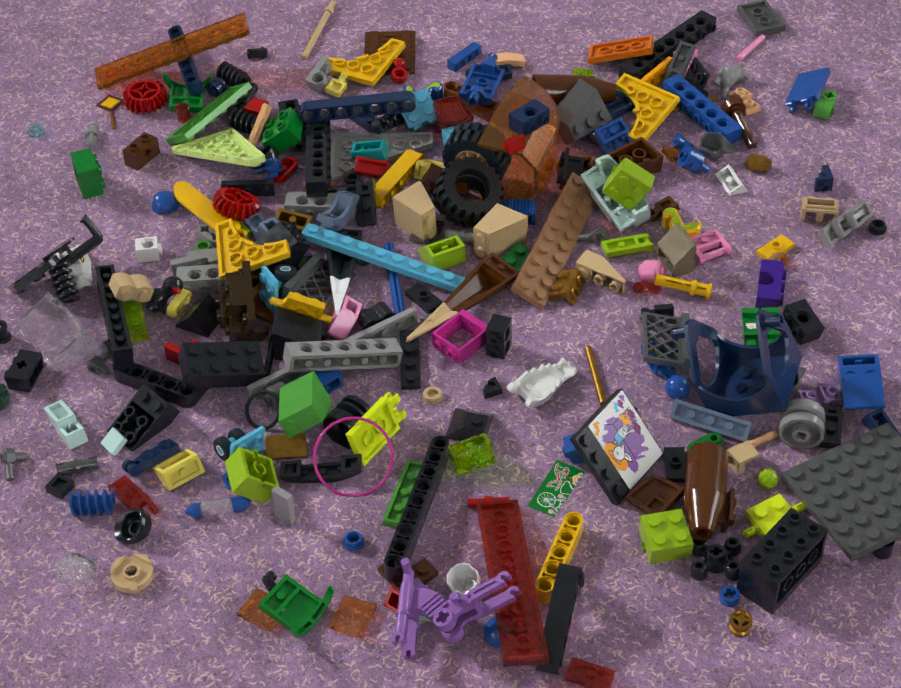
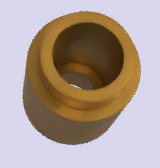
(758, 163)

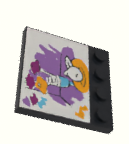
(616, 446)

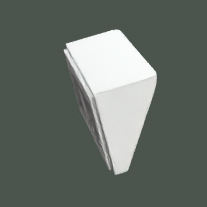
(730, 181)

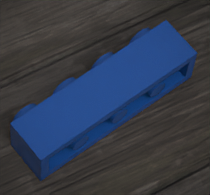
(464, 56)

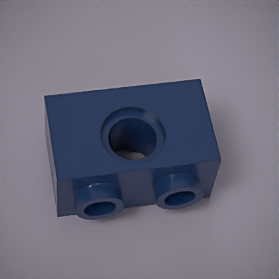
(529, 117)

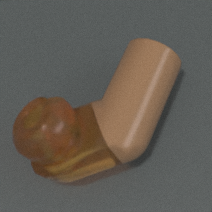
(778, 256)

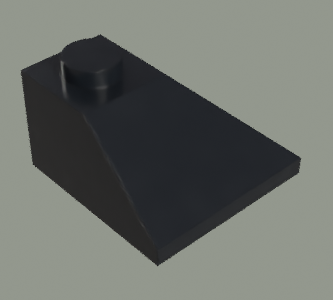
(468, 424)

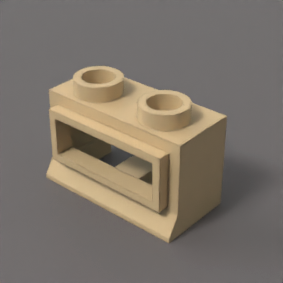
(819, 206)

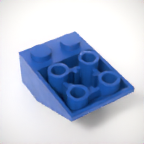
(860, 382)

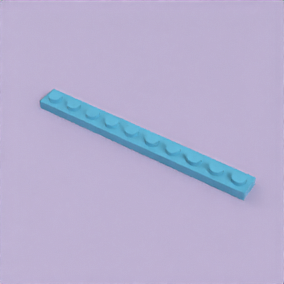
(382, 257)

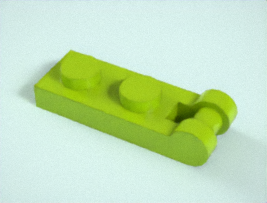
(627, 245)

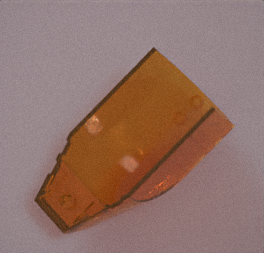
(533, 165)

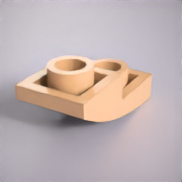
(513, 59)
(751, 106)

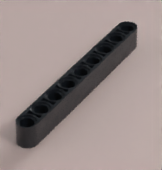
(416, 508)

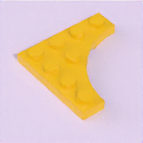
(368, 68)
(650, 103)
(234, 249)

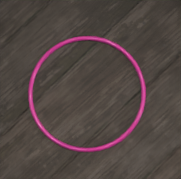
(338, 421)

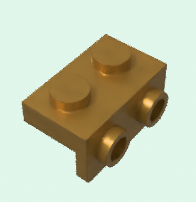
(567, 286)

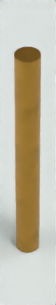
(595, 374)

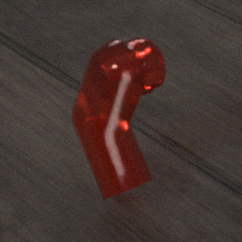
(646, 286)

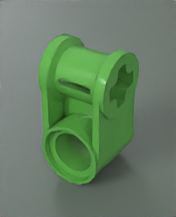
(825, 105)

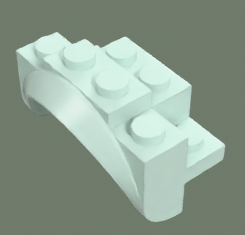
(614, 212)

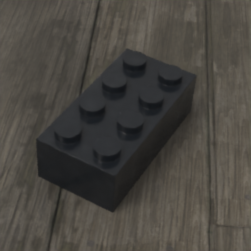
(220, 364)

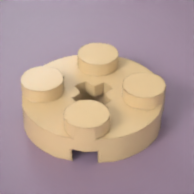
(135, 583)

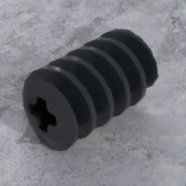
(231, 74)
(242, 120)
(63, 283)

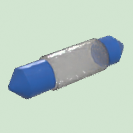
(218, 507)

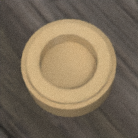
(432, 395)

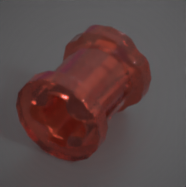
(183, 112)

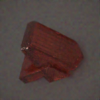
(450, 112)

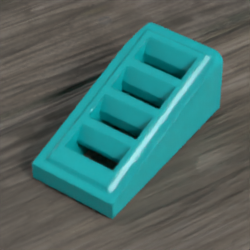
(370, 149)

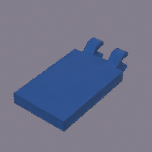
(807, 89)

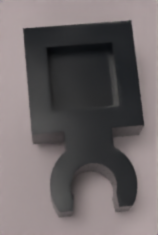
(663, 309)

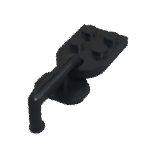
(50, 261)

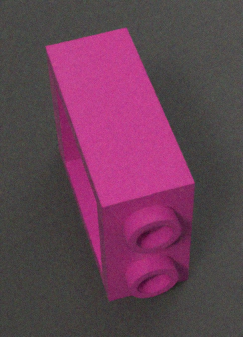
(469, 323)

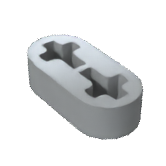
(203, 234)

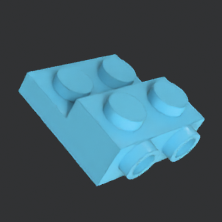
(422, 114)

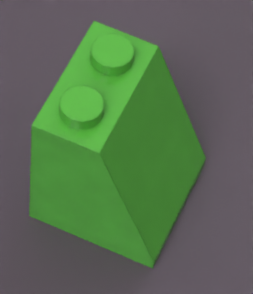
(303, 404)

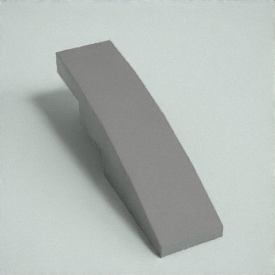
(845, 223)

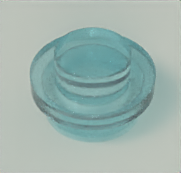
(36, 130)

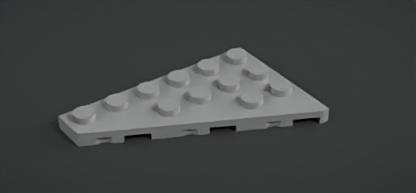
(398, 143)

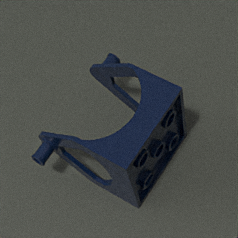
(745, 377)

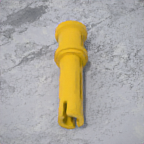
(692, 287)

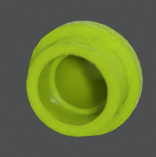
(768, 478)

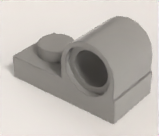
(317, 77)

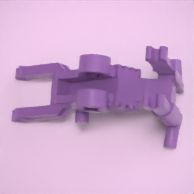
(419, 600)

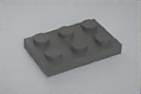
(760, 18)

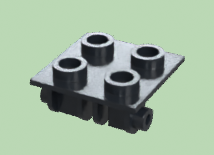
(697, 76)

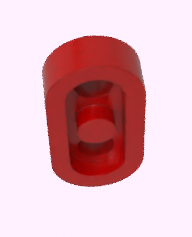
(289, 166)

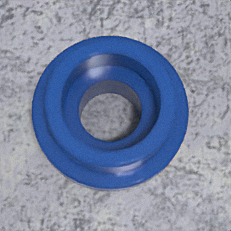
(353, 536)

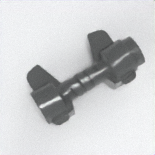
(97, 364)

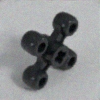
(716, 559)

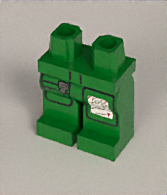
(749, 326)

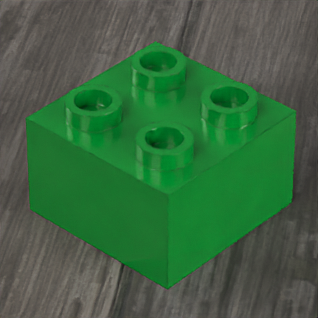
(283, 130)
(88, 173)

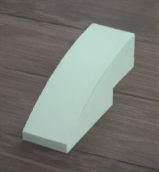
(66, 424)

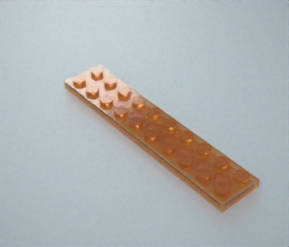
(172, 51)

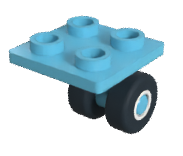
(273, 284)
(226, 447)

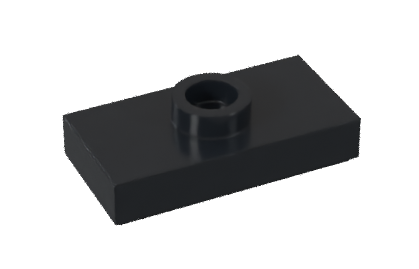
(423, 298)
(675, 464)

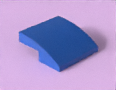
(612, 135)

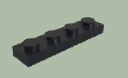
(410, 362)

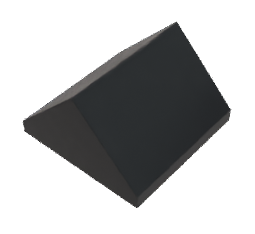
(200, 317)

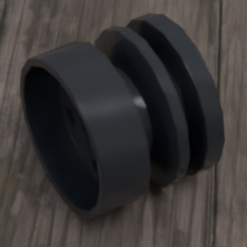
(348, 407)

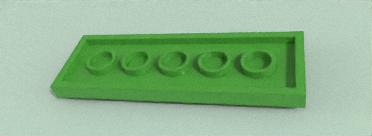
(209, 114)

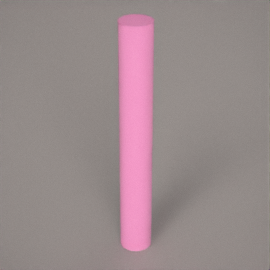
(750, 48)

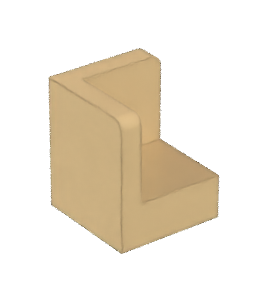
(740, 455)

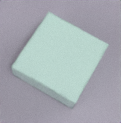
(114, 441)

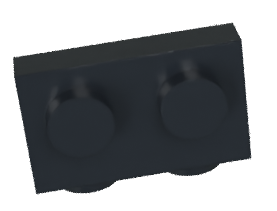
(569, 164)

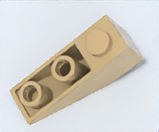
(600, 271)

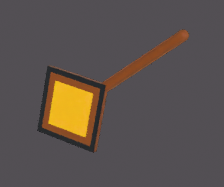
(110, 103)

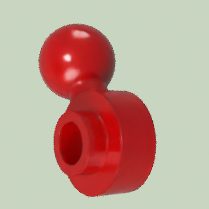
(399, 74)

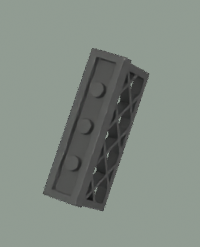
(306, 276)
(679, 353)

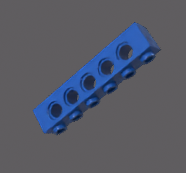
(702, 110)

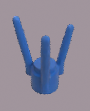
(271, 166)

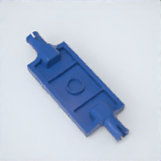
(482, 82)

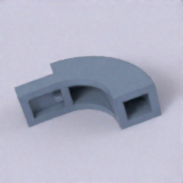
(340, 211)
(259, 225)

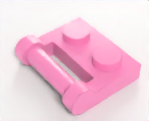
(708, 241)

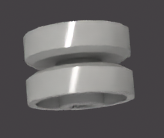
(802, 423)

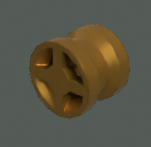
(740, 618)

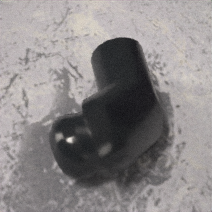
(268, 580)

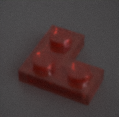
(589, 674)

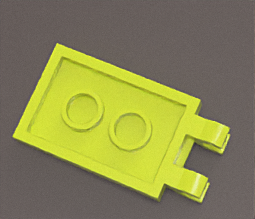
(367, 438)

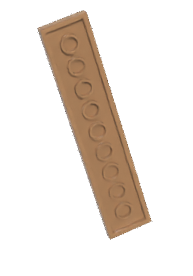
(554, 242)

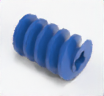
(92, 503)

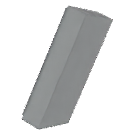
(283, 505)

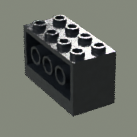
(781, 560)

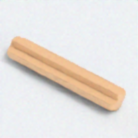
(259, 124)

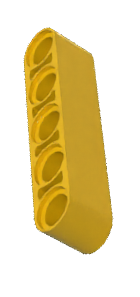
(396, 176)
(560, 552)

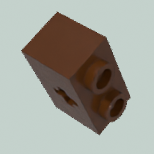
(141, 151)

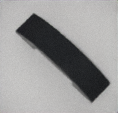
(295, 472)

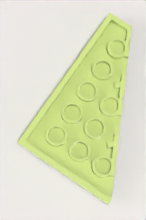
(222, 146)

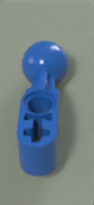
(676, 385)

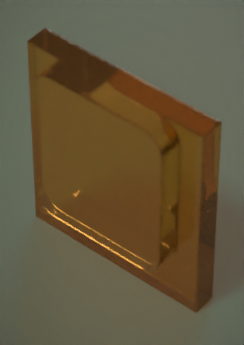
(251, 613)
(353, 616)

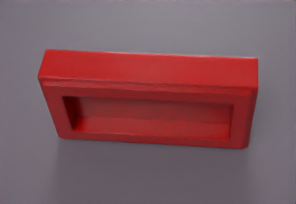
(371, 167)

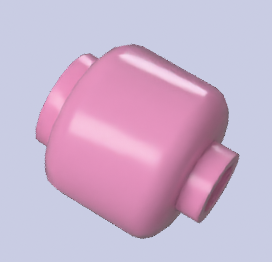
(649, 270)

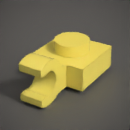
(337, 86)

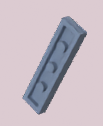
(711, 420)

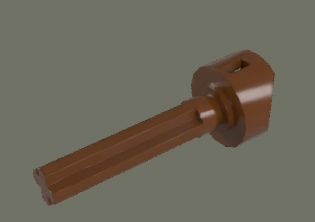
(735, 108)

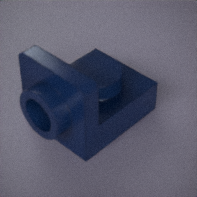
(824, 181)

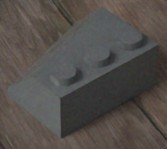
(581, 112)

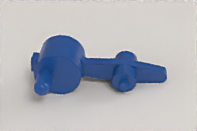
(689, 157)

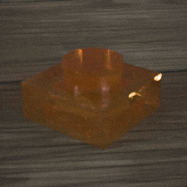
(671, 153)

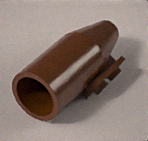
(559, 85)
(706, 491)

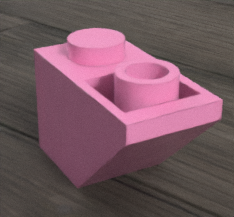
(344, 321)

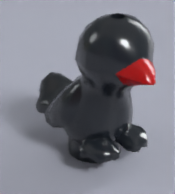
(171, 286)

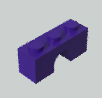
(771, 276)

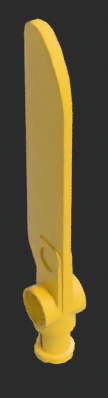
(202, 206)

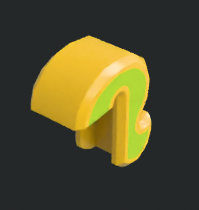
(671, 216)

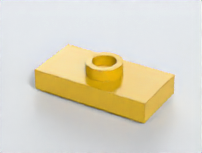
(779, 244)

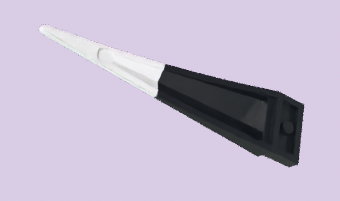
(341, 268)

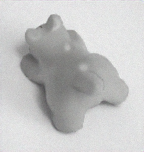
(728, 77)

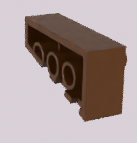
(640, 153)

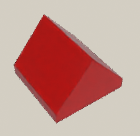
(514, 144)
(392, 599)

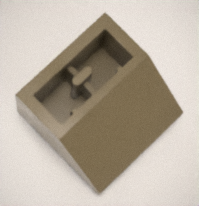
(677, 251)

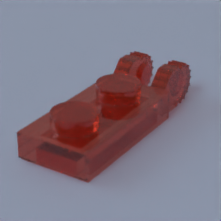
(132, 495)

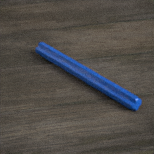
(395, 286)

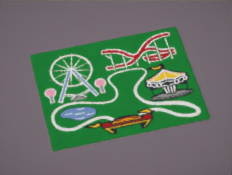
(556, 488)

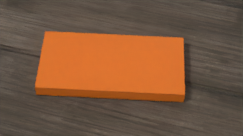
(621, 49)

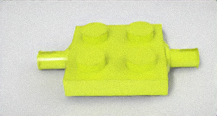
(767, 514)

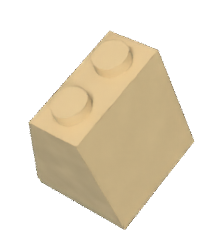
(415, 211)
(500, 231)

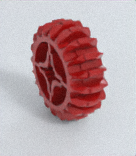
(144, 96)
(235, 203)

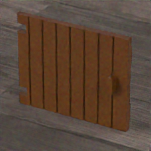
(377, 39)

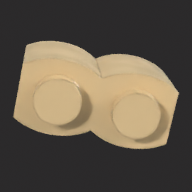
(130, 287)

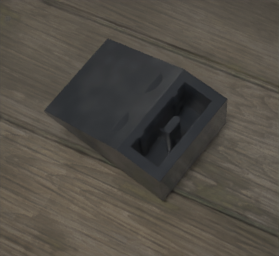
(144, 417)

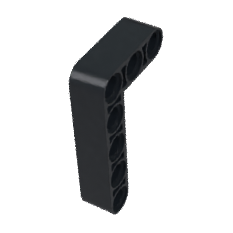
(164, 385)
(566, 587)

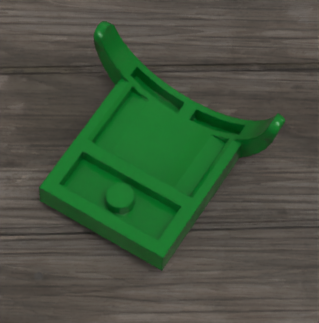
(180, 93)
(295, 606)

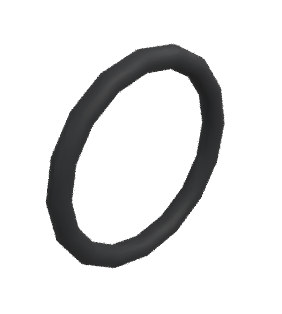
(248, 404)

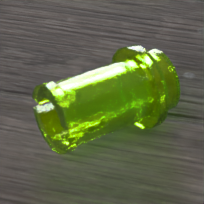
(587, 72)

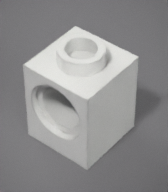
(148, 249)

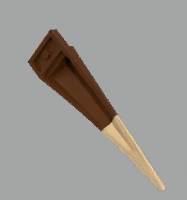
(483, 282)

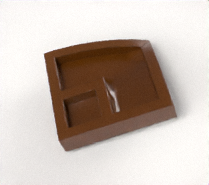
(655, 495)

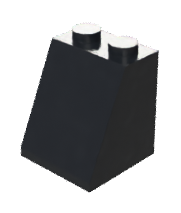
(296, 240)
(294, 327)

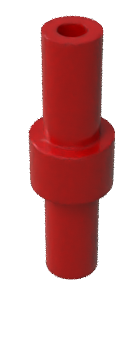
(472, 502)

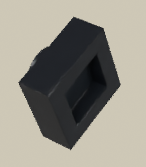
(59, 486)

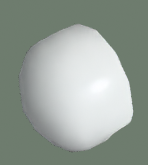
(463, 576)

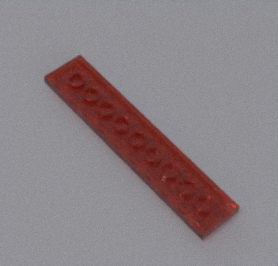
(505, 549)

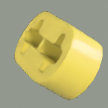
(179, 303)

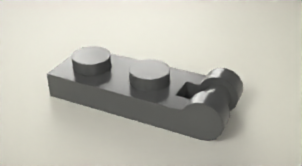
(680, 59)

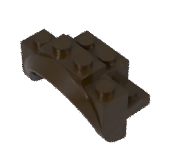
(236, 301)

